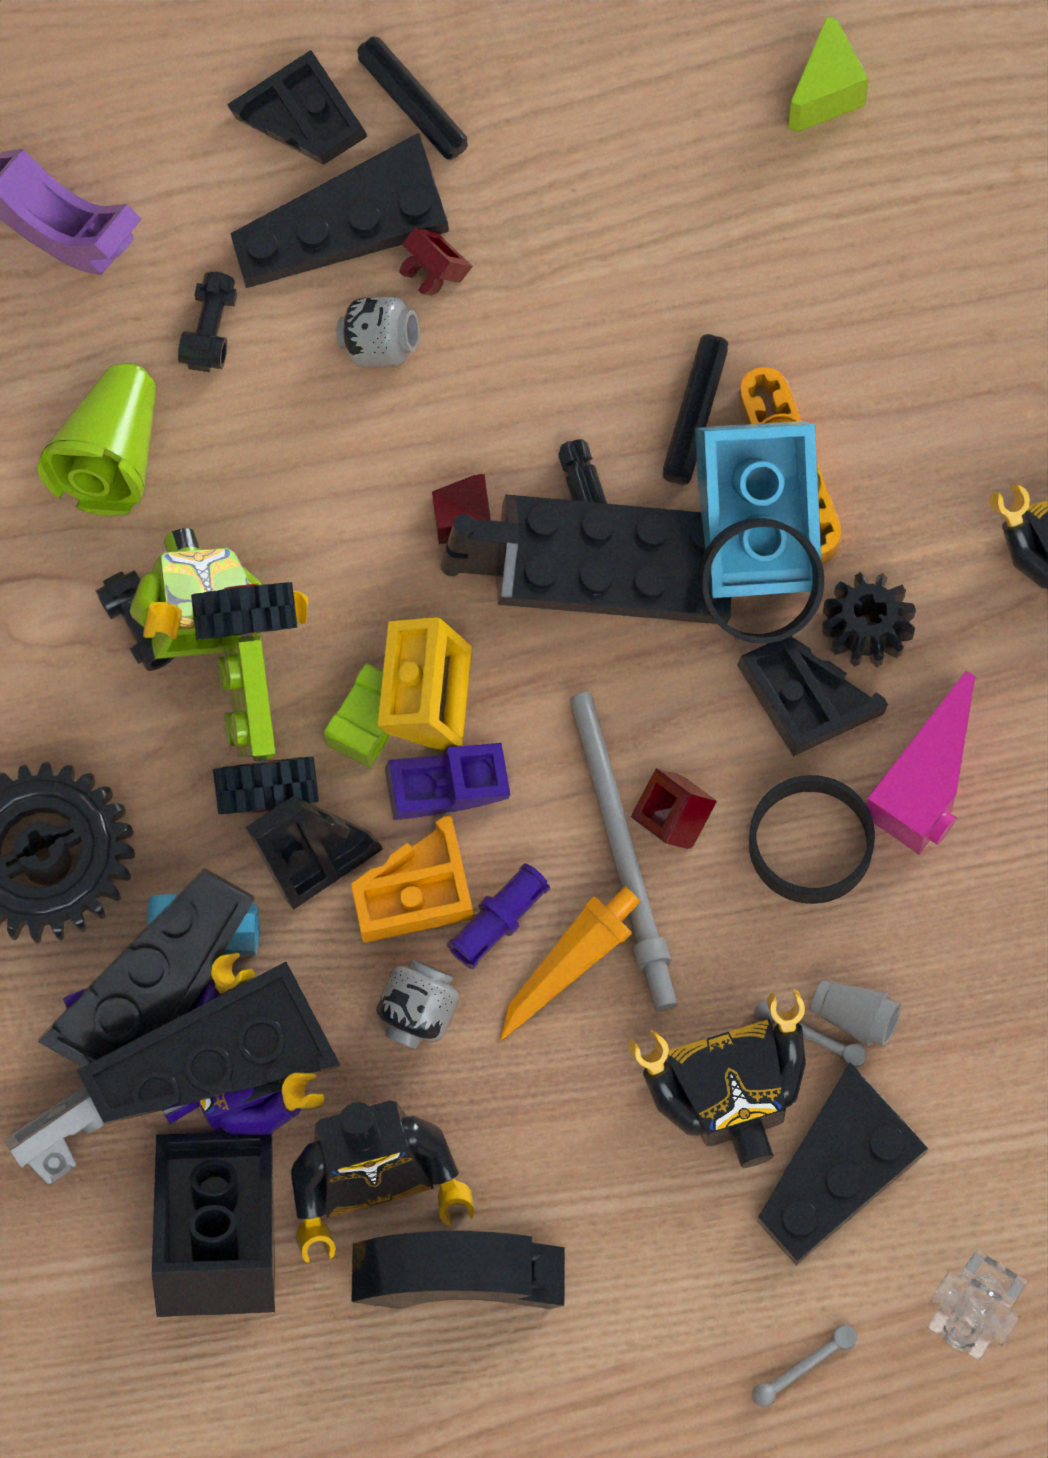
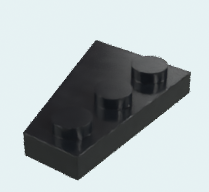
(840, 1167)

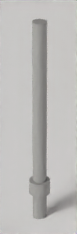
(650, 950)

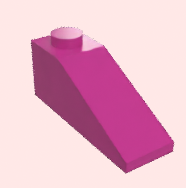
(921, 786)

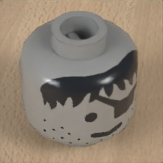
(378, 331)
(417, 1004)

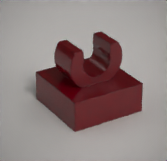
(437, 258)

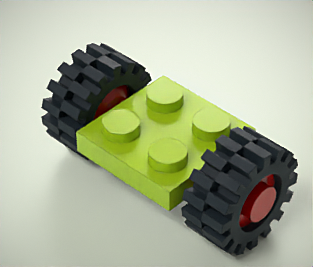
(242, 671)

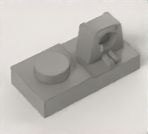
(43, 1141)

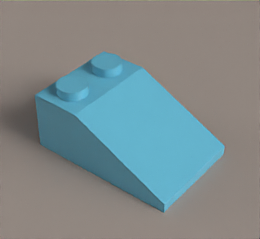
(766, 475)

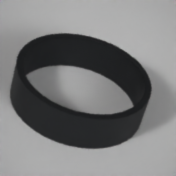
(812, 603)
(818, 784)

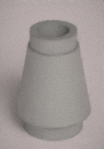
(858, 1011)

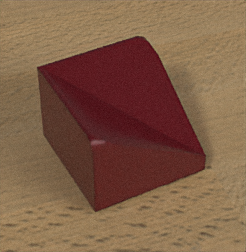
(462, 497)
(673, 809)

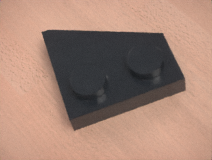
(301, 110)
(806, 694)
(309, 848)

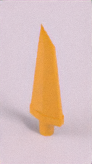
(582, 945)

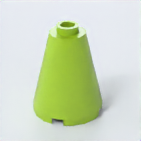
(104, 444)

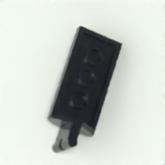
(587, 558)

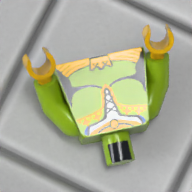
(164, 595)

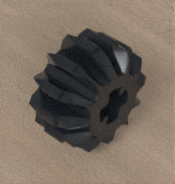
(883, 608)

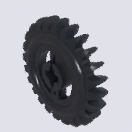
(88, 823)

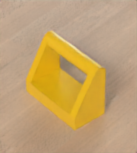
(415, 679)

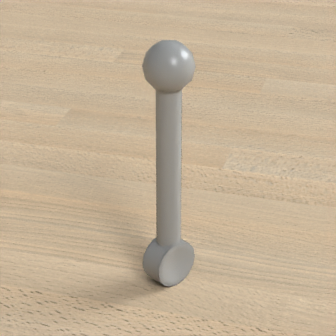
(852, 1053)
(843, 1339)

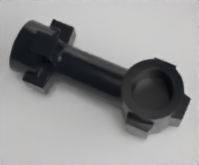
(204, 348)
(116, 599)

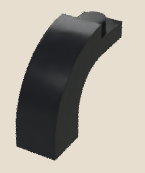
(457, 1266)

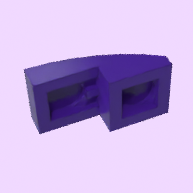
(447, 783)

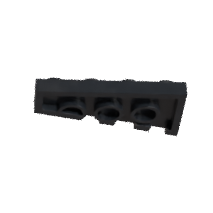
(345, 217)
(155, 974)
(217, 1049)

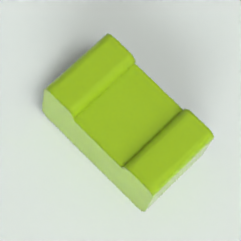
(355, 726)

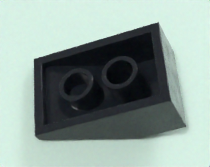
(213, 1224)

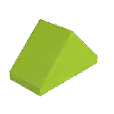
(831, 81)

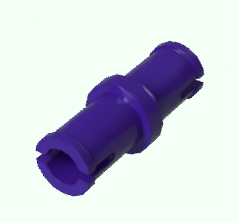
(498, 916)

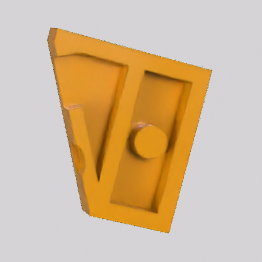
(415, 888)

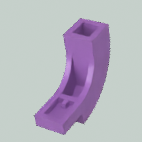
(58, 220)

